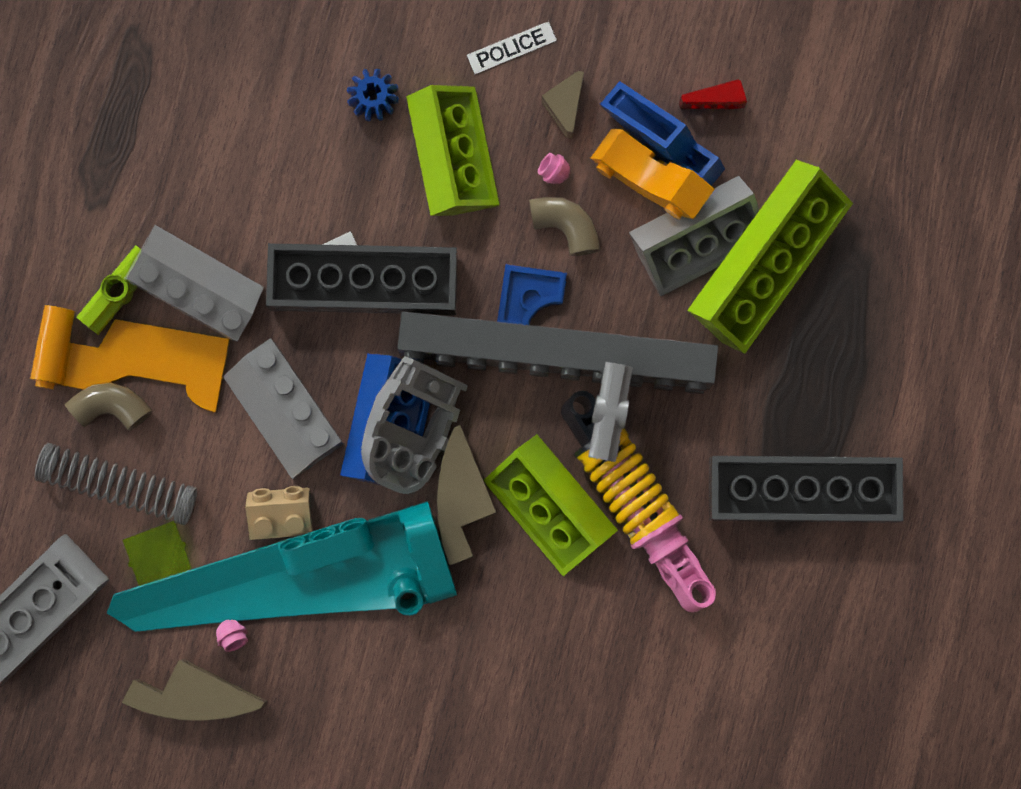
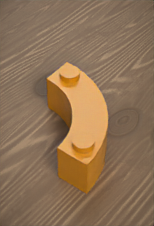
(668, 185)

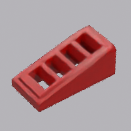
(721, 96)

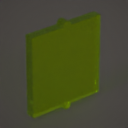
(157, 553)

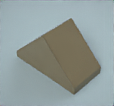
(563, 102)

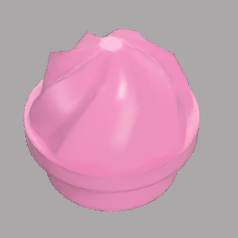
(554, 169)
(231, 635)

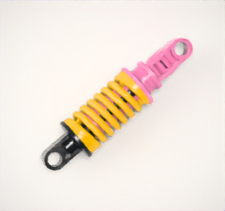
(648, 516)

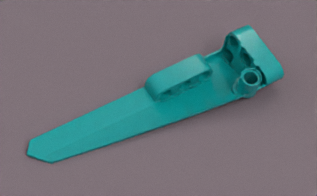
(320, 572)

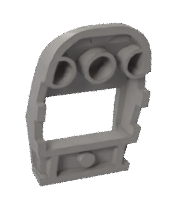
(398, 456)

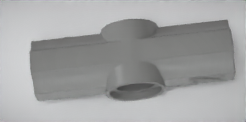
(610, 411)

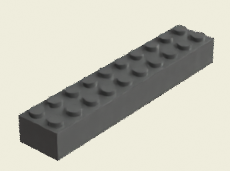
(555, 351)

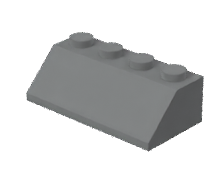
(689, 248)
(194, 283)
(282, 409)

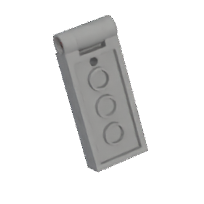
(36, 609)

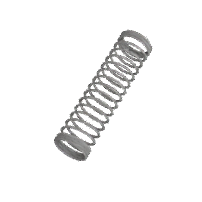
(49, 457)

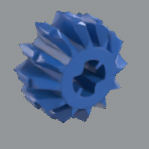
(361, 92)

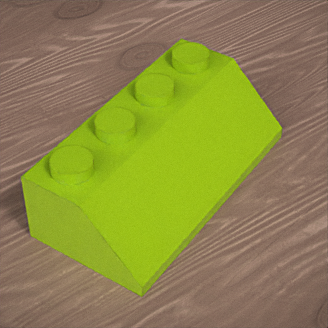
(452, 150)
(550, 505)

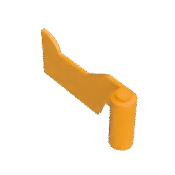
(129, 351)

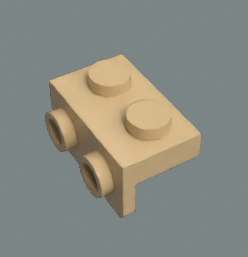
(278, 512)

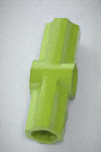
(104, 307)

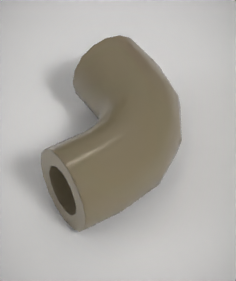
(570, 219)
(109, 399)

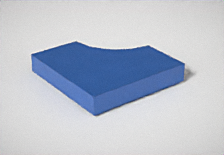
(529, 291)

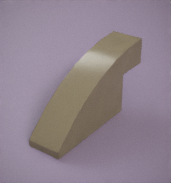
(460, 497)
(192, 695)

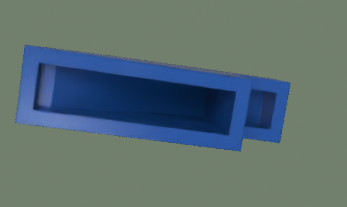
(661, 132)

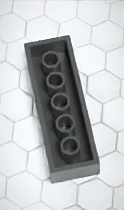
(361, 279)
(806, 489)

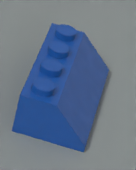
(404, 411)

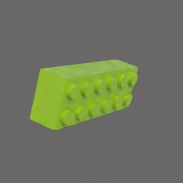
(770, 256)

